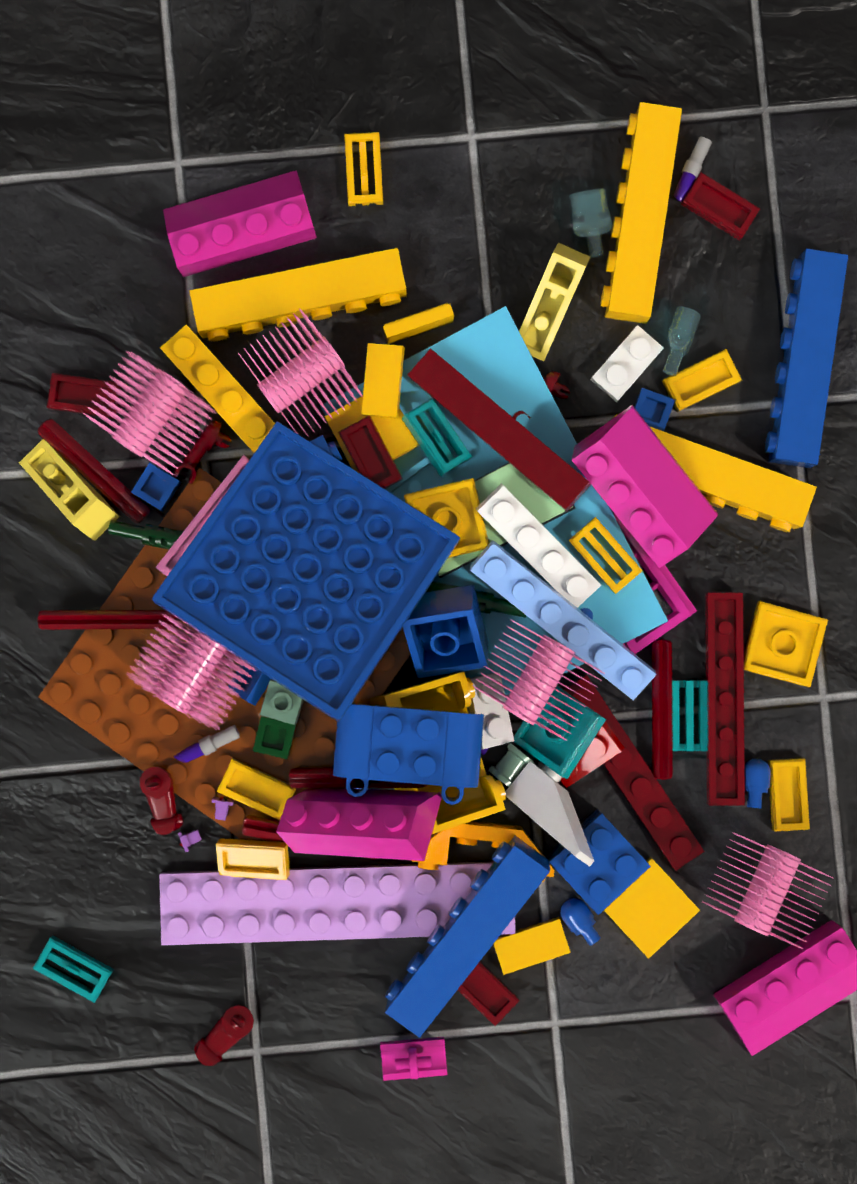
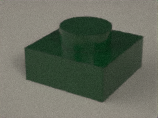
(274, 737)

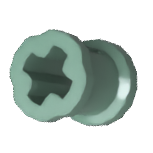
(510, 765)

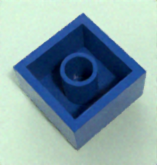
(447, 633)
(614, 864)

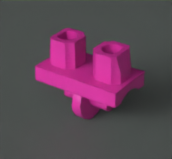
(413, 1058)

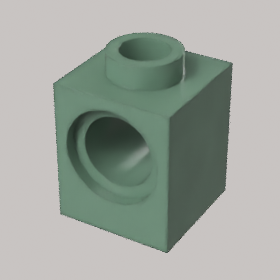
(281, 704)

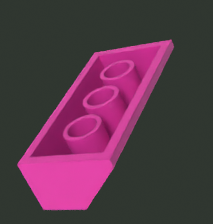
(238, 224)
(644, 486)
(369, 826)
(791, 987)

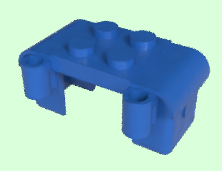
(409, 748)

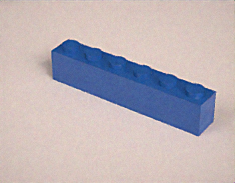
(807, 358)
(466, 936)

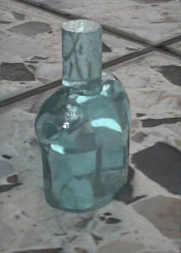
(591, 218)
(680, 337)

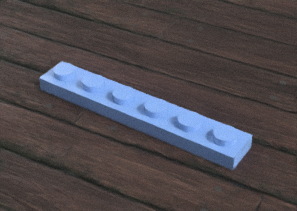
(562, 619)

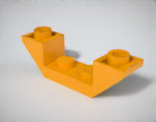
(469, 835)

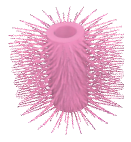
(303, 373)
(150, 411)
(190, 672)
(538, 680)
(767, 891)

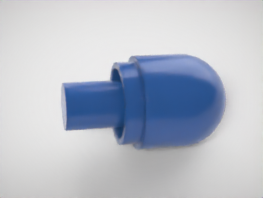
(756, 781)
(579, 920)

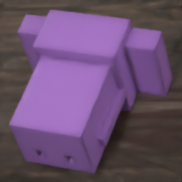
(222, 805)
(189, 839)

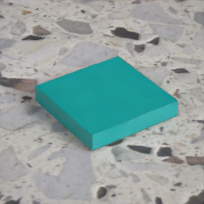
(552, 750)

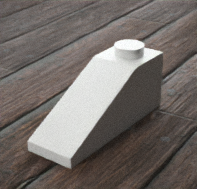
(551, 807)

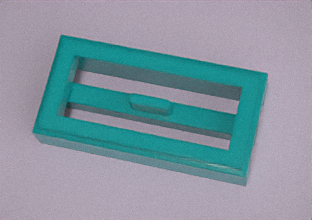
(427, 445)
(702, 744)
(80, 957)

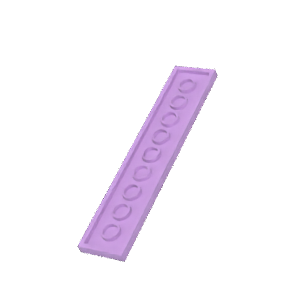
(313, 903)

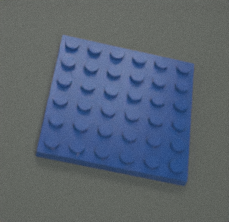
(306, 571)

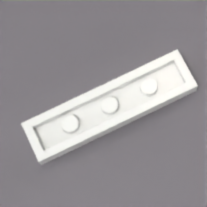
(538, 546)

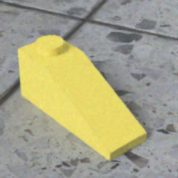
(552, 299)
(69, 490)

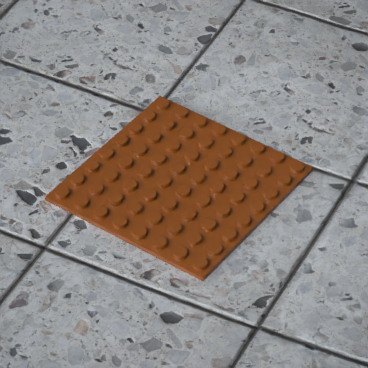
(105, 702)

